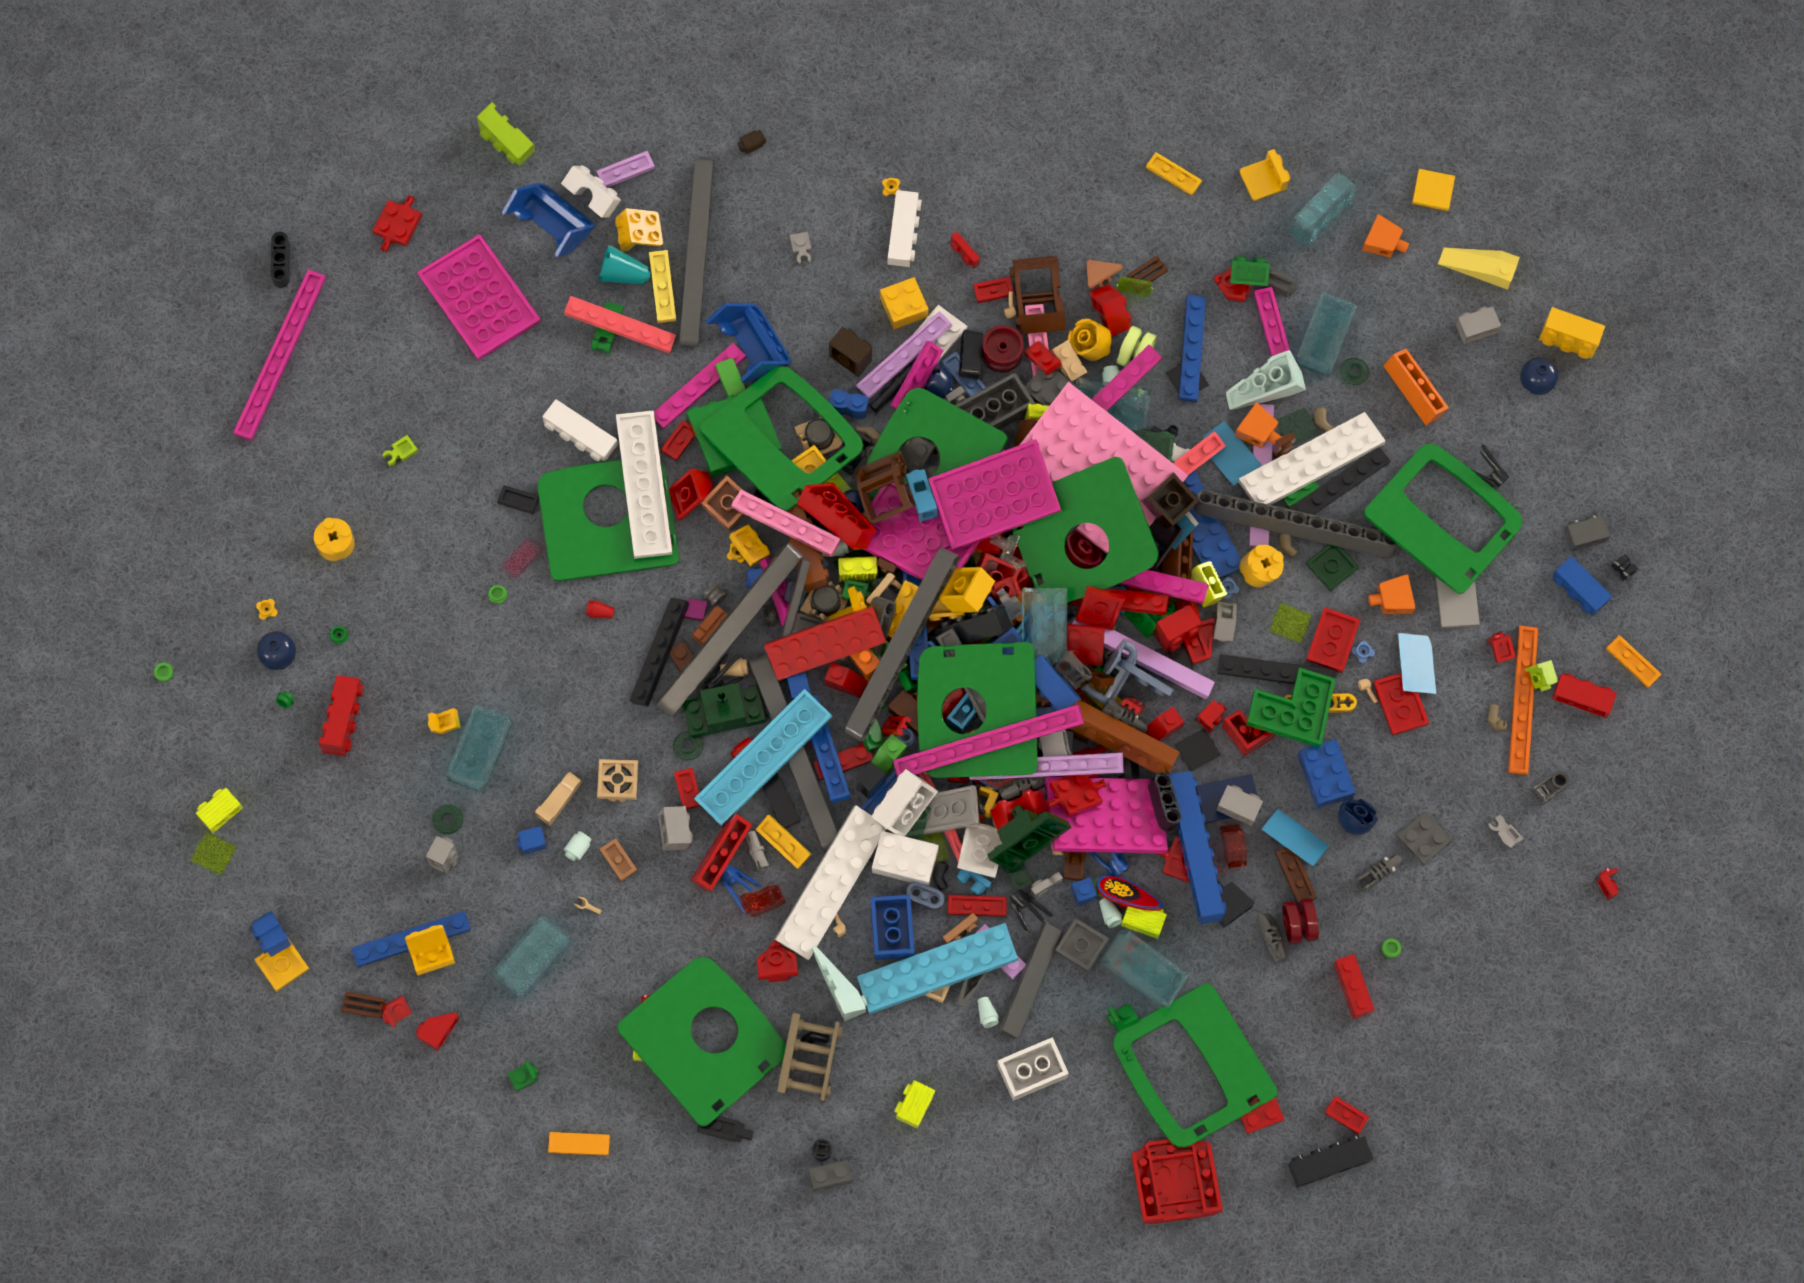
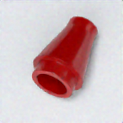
(599, 610)

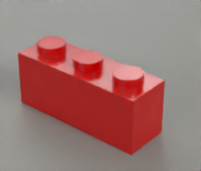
(1584, 695)
(1353, 986)

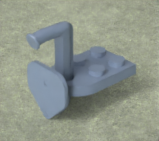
(1124, 669)

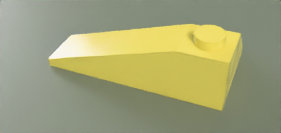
(1486, 265)

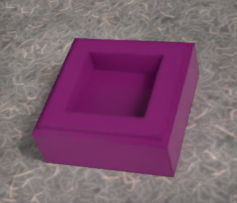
(696, 609)

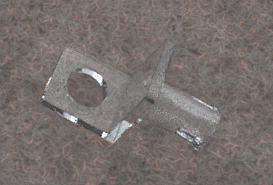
(1008, 547)

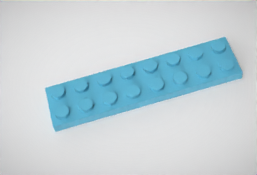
(763, 757)
(937, 968)

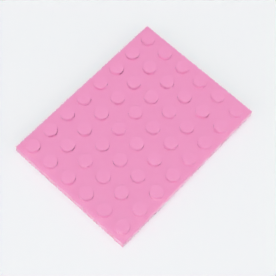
(1082, 434)

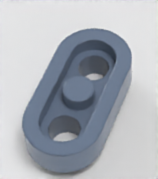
(925, 896)

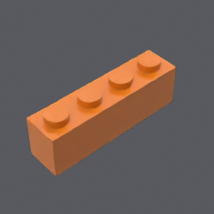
(1415, 386)

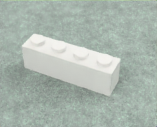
(903, 228)
(580, 431)

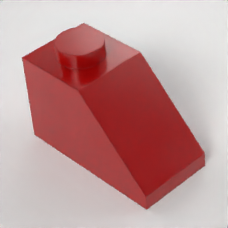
(845, 680)
(1165, 725)
(436, 1029)

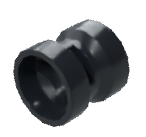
(1624, 567)
(821, 1153)

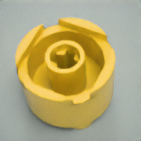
(1090, 340)
(331, 529)
(1261, 566)

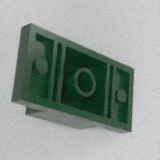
(723, 710)
(1026, 836)

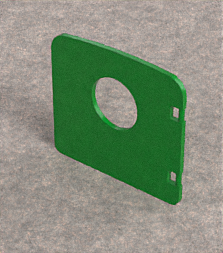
(955, 432)
(1095, 496)
(577, 545)
(1009, 695)
(663, 1040)

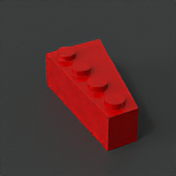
(837, 514)
(341, 716)

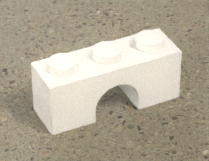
(604, 198)

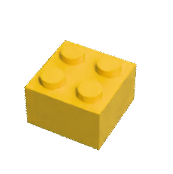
(903, 303)
(966, 590)

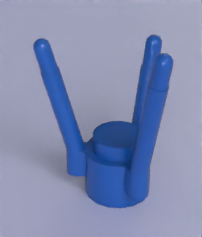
(1118, 863)
(733, 875)

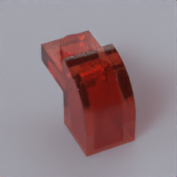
(1234, 845)
(763, 900)

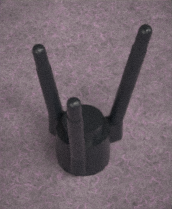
(1498, 476)
(714, 680)
(1023, 900)

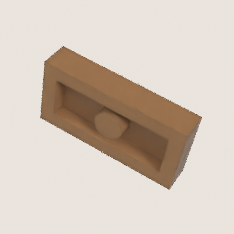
(618, 860)
(966, 925)

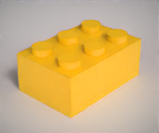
(1571, 333)

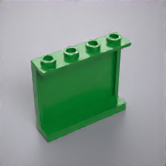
(715, 460)

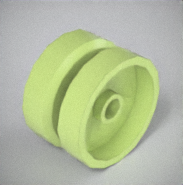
(1132, 346)

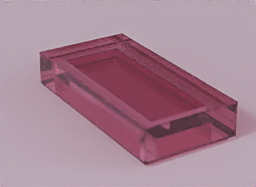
(521, 558)

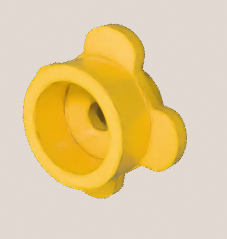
(890, 182)
(733, 556)
(266, 604)

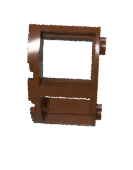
(1038, 322)
(878, 475)

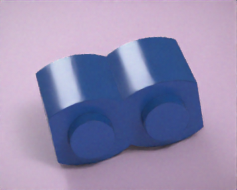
(852, 405)
(270, 933)

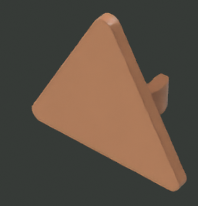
(1100, 271)

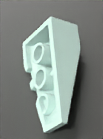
(1272, 381)
(844, 993)

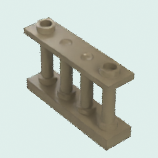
(789, 1063)

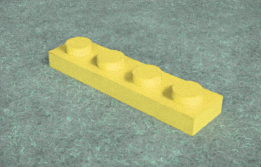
(662, 286)

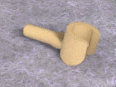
(1010, 312)
(1365, 684)
(585, 904)
(840, 928)

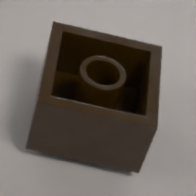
(850, 351)
(1170, 500)

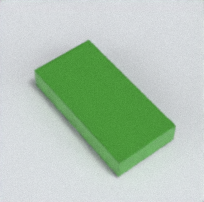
(730, 377)

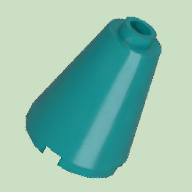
(622, 268)

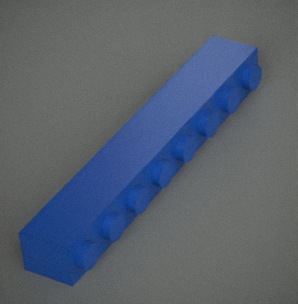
(1196, 850)

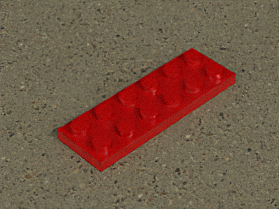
(825, 642)

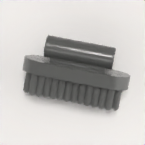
(1281, 283)

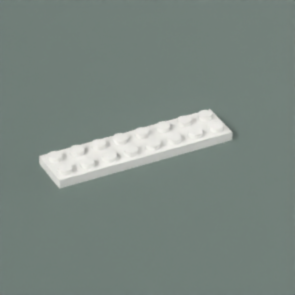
(1312, 460)
(643, 484)
(831, 883)

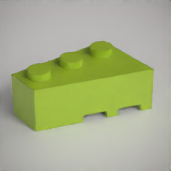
(504, 136)

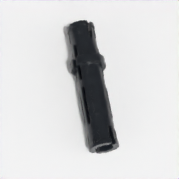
(889, 391)

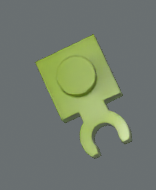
(402, 448)

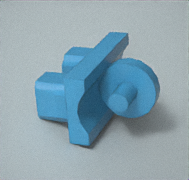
(981, 882)

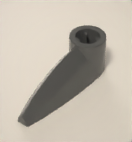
(885, 612)
(969, 987)

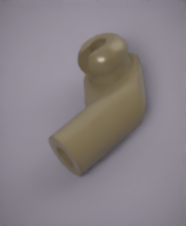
(1320, 419)
(870, 432)
(1285, 545)
(1494, 720)

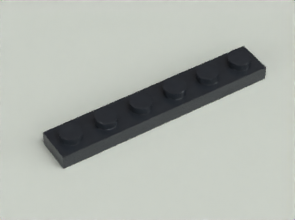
(1342, 483)
(659, 652)
(1264, 669)

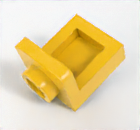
(444, 721)
(992, 796)

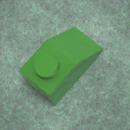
(889, 751)

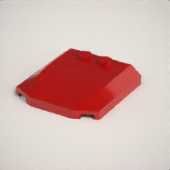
(1176, 1182)

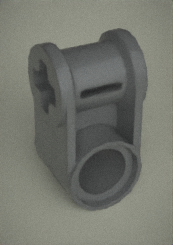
(1074, 673)
(1548, 789)

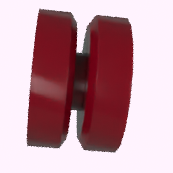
(1002, 349)
(1082, 551)
(1300, 921)

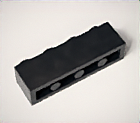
(978, 625)
(1330, 1161)

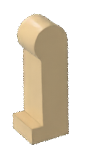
(558, 799)

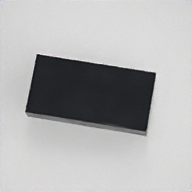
(518, 499)

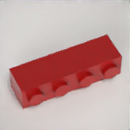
(721, 852)

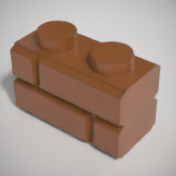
(708, 626)

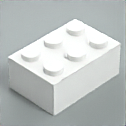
(904, 803)
(905, 858)
(1032, 1069)

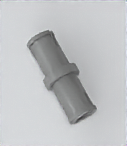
(756, 851)

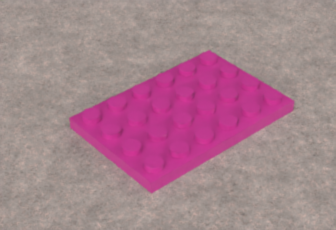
(478, 297)
(994, 494)
(908, 541)
(1118, 825)

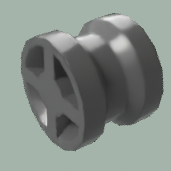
(714, 595)

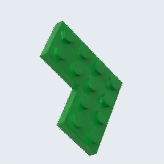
(1299, 718)

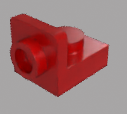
(1502, 647)
(1607, 885)
(395, 1011)

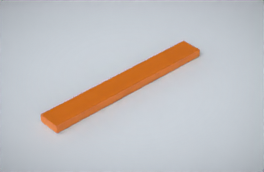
(1523, 701)

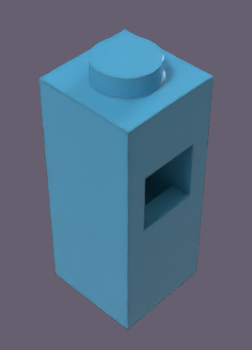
(922, 495)

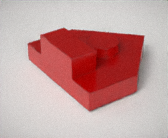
(1232, 291)
(776, 964)

